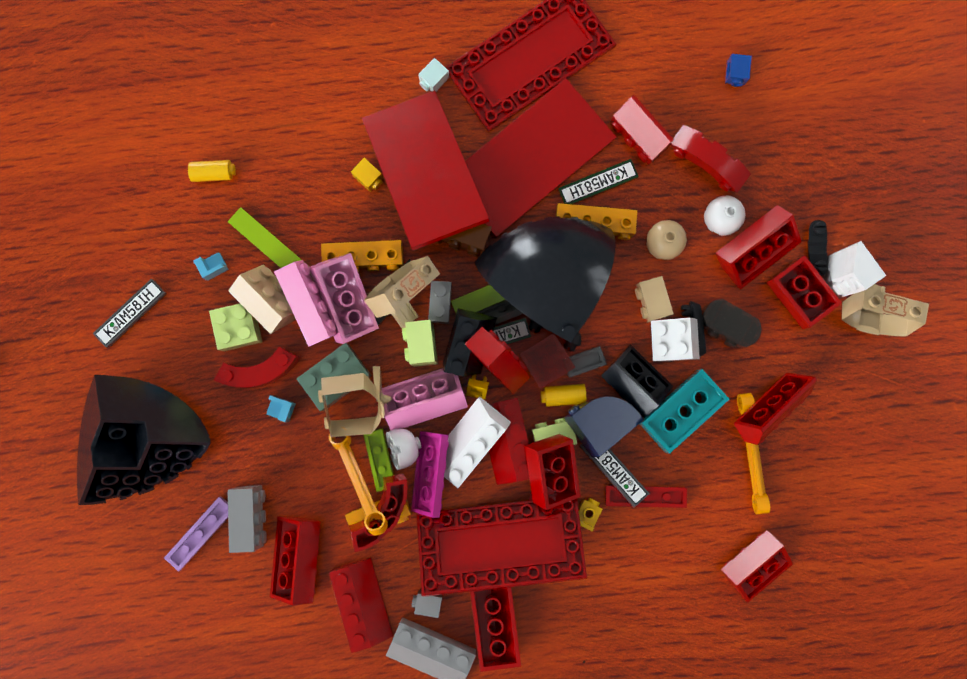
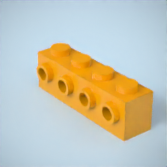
(620, 221)
(367, 254)

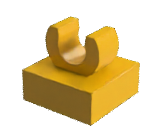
(477, 388)

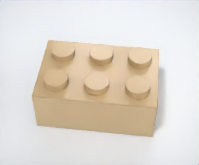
(263, 298)

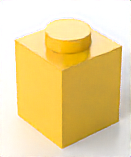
(367, 175)

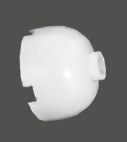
(724, 215)
(403, 447)

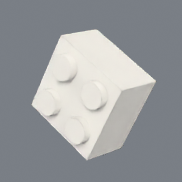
(675, 339)

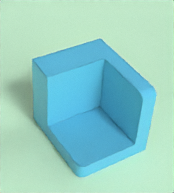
(211, 266)
(280, 408)

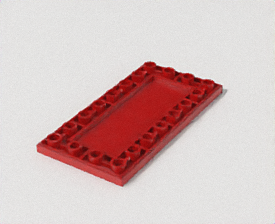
(529, 58)
(536, 154)
(425, 170)
(499, 547)

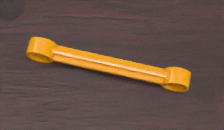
(360, 485)
(759, 498)

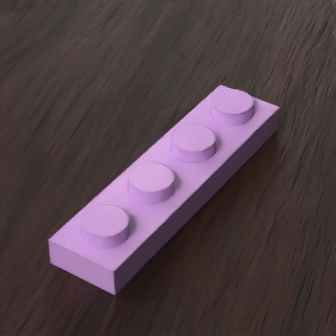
(198, 534)

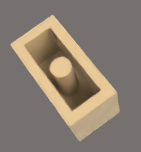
(653, 299)

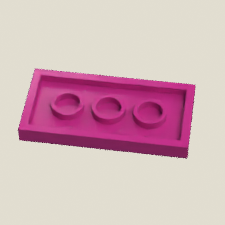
(430, 474)

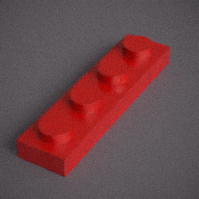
(659, 497)

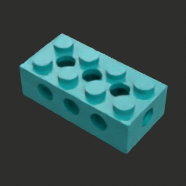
(697, 413)

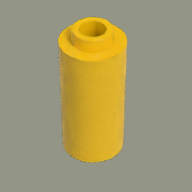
(211, 170)
(563, 395)

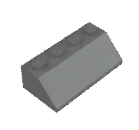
(430, 651)

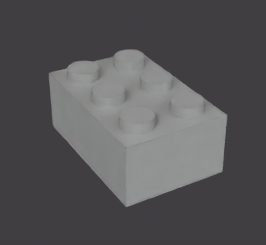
(246, 518)

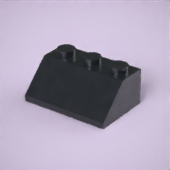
(458, 357)
(637, 381)

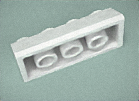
(852, 270)
(472, 440)

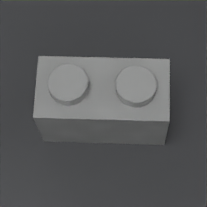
(440, 302)

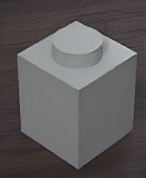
(427, 605)

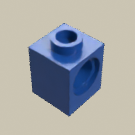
(738, 70)

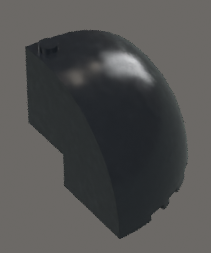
(552, 270)
(134, 439)

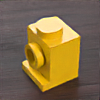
(593, 505)

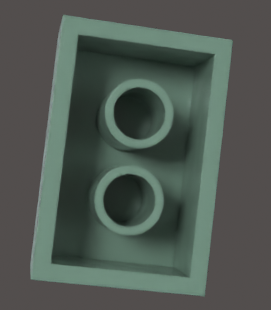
(338, 363)

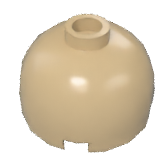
(666, 240)

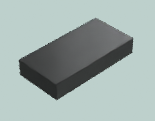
(587, 361)

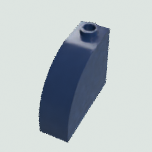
(602, 423)

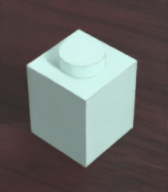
(433, 76)

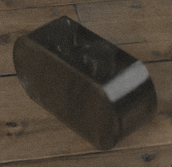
(730, 324)

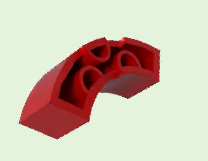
(711, 157)
(259, 375)
(390, 504)

